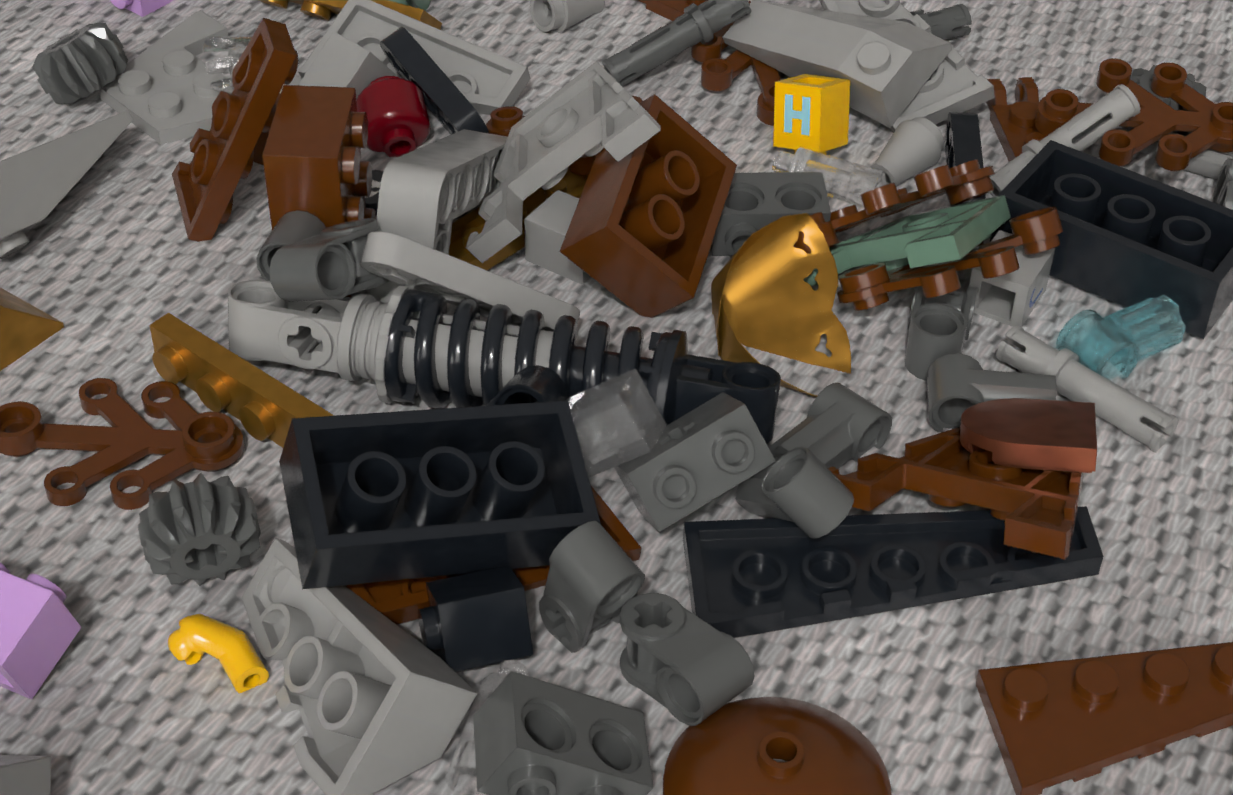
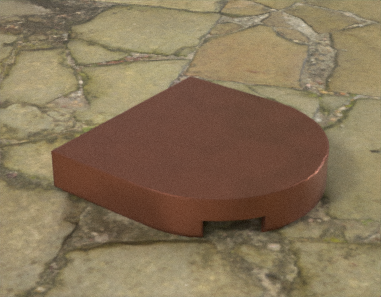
(1033, 433)

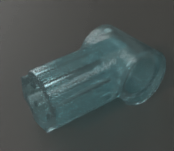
(1122, 339)

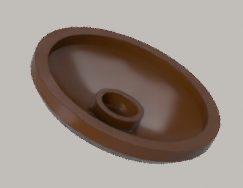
(737, 748)

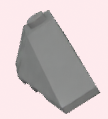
(879, 56)
(42, 176)
(362, 684)

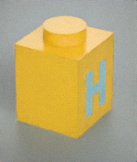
(811, 113)

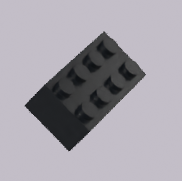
(1130, 234)
(432, 491)

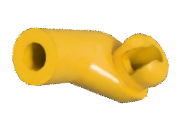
(228, 644)

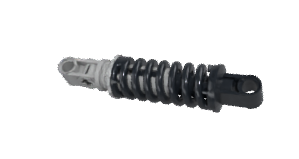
(445, 358)

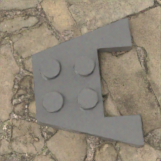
(168, 85)
(574, 121)

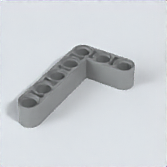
(434, 186)

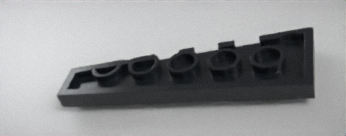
(775, 577)

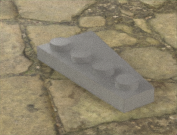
(479, 74)
(951, 85)

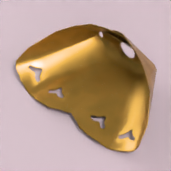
(770, 307)

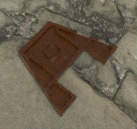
(1033, 502)

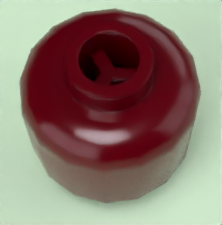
(394, 115)

